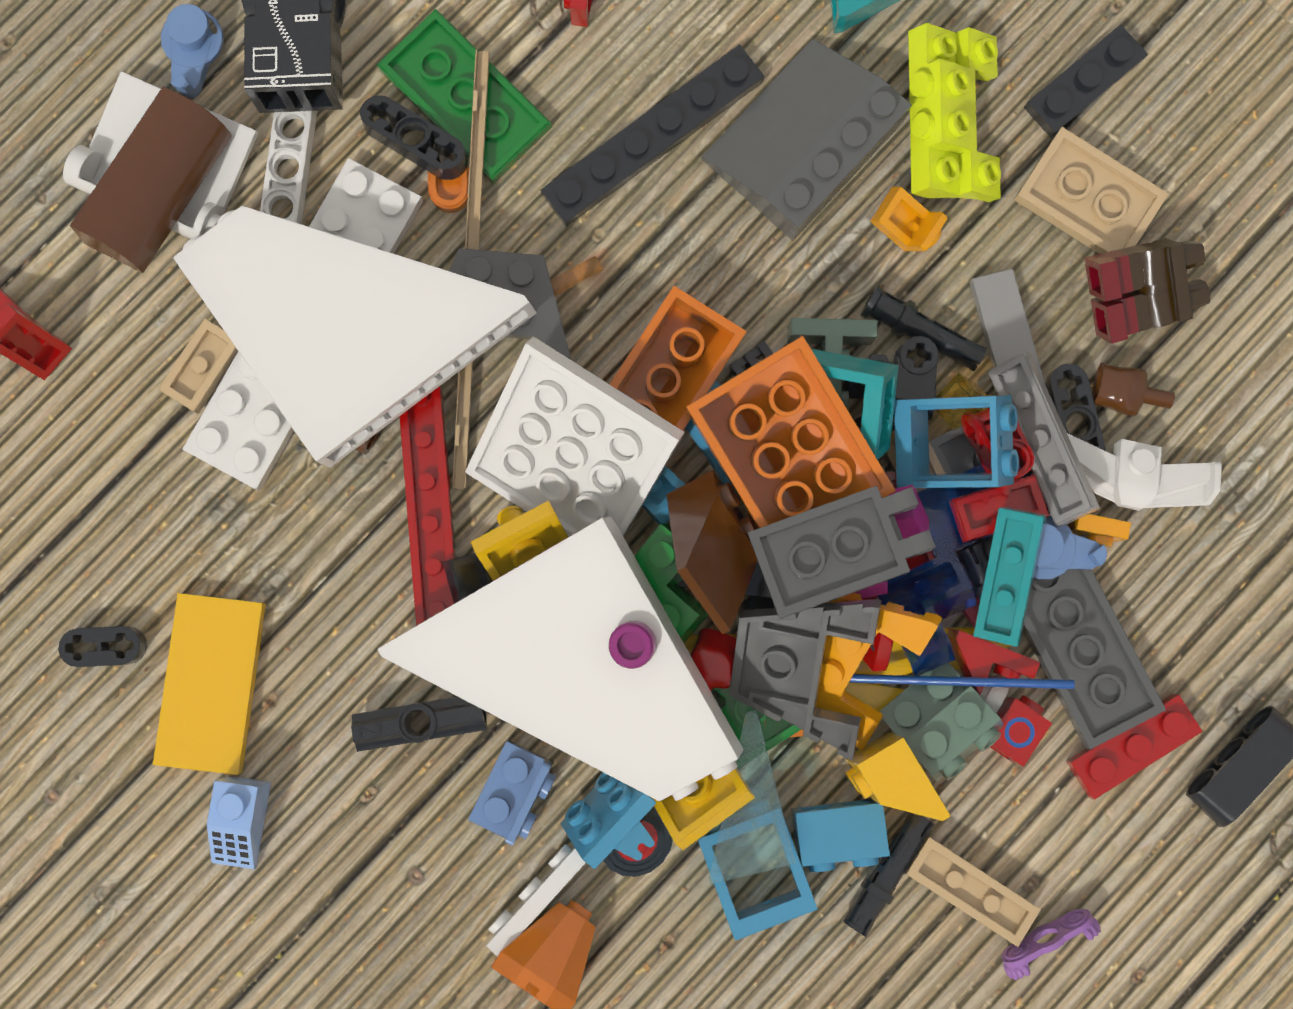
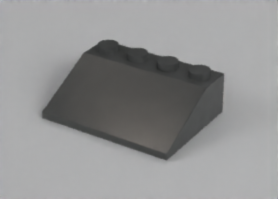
(807, 136)

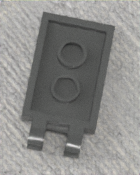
(836, 549)

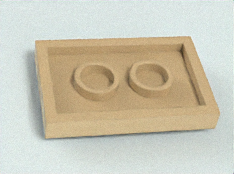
(1090, 195)

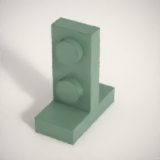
(831, 336)

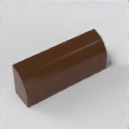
(151, 180)

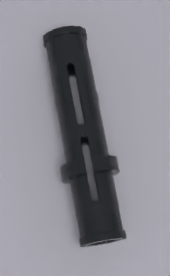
(887, 874)

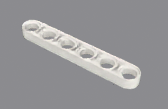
(288, 148)

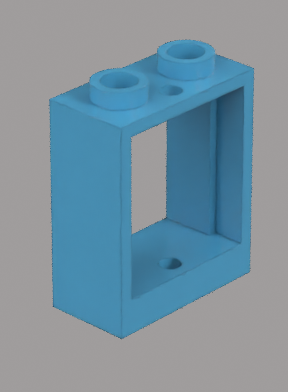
(913, 442)
(765, 913)

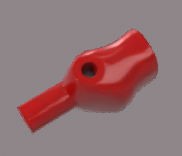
(714, 657)

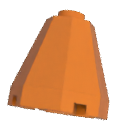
(550, 955)

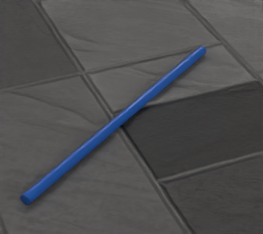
(963, 681)

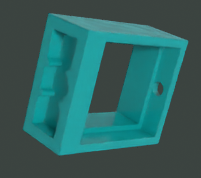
(879, 394)

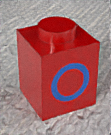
(1021, 729)

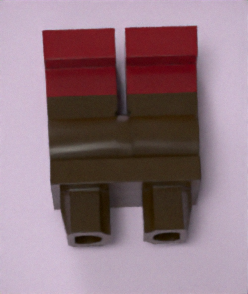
(1144, 287)

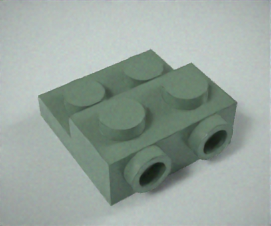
(943, 723)

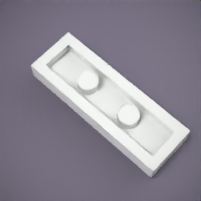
(535, 899)

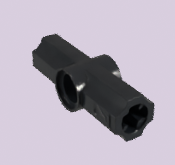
(392, 725)

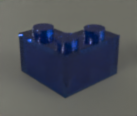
(934, 588)

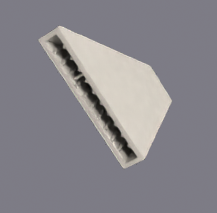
(341, 326)
(542, 661)

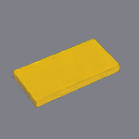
(209, 684)

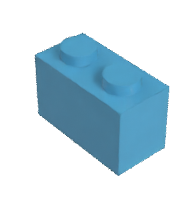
(840, 834)

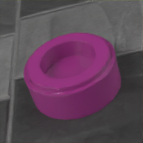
(632, 644)

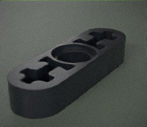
(421, 153)
(1081, 391)

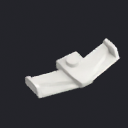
(1137, 479)

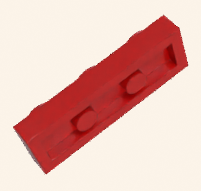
(1134, 749)

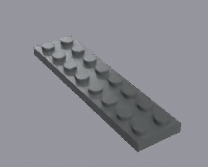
(1075, 637)

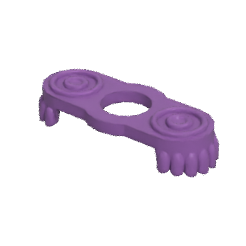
(1067, 927)

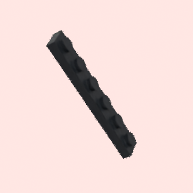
(652, 135)

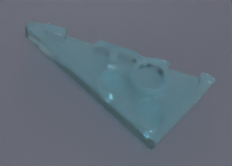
(756, 834)

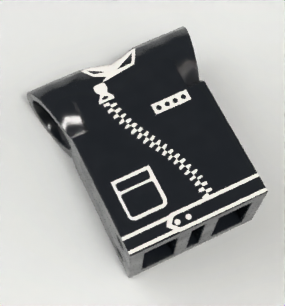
(293, 54)

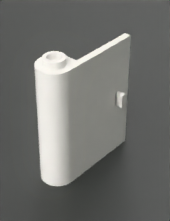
(122, 113)

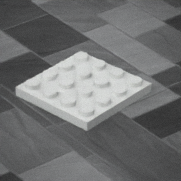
(571, 443)

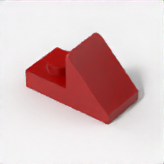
(978, 655)

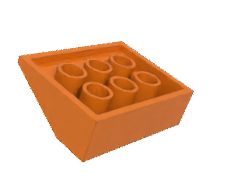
(786, 437)

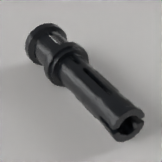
(904, 318)

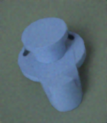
(190, 47)
(1065, 551)

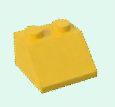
(894, 778)

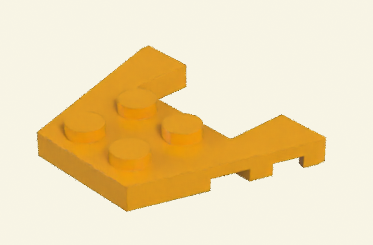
(845, 655)

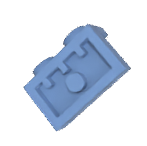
(511, 792)

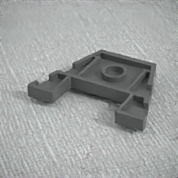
(524, 275)
(782, 662)

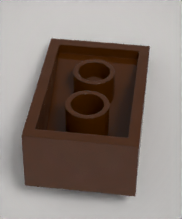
(712, 545)

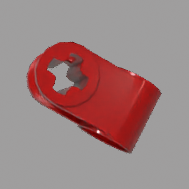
(979, 437)

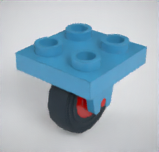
(618, 828)

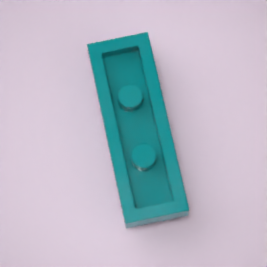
(1009, 575)

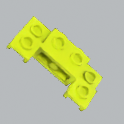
(944, 113)

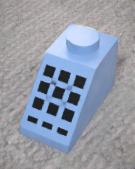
(237, 820)

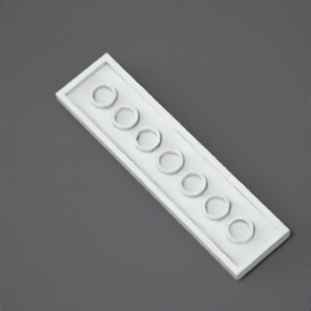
(242, 425)

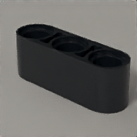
(1244, 767)

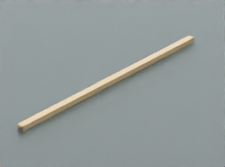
(472, 242)

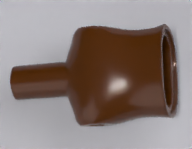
(1127, 390)

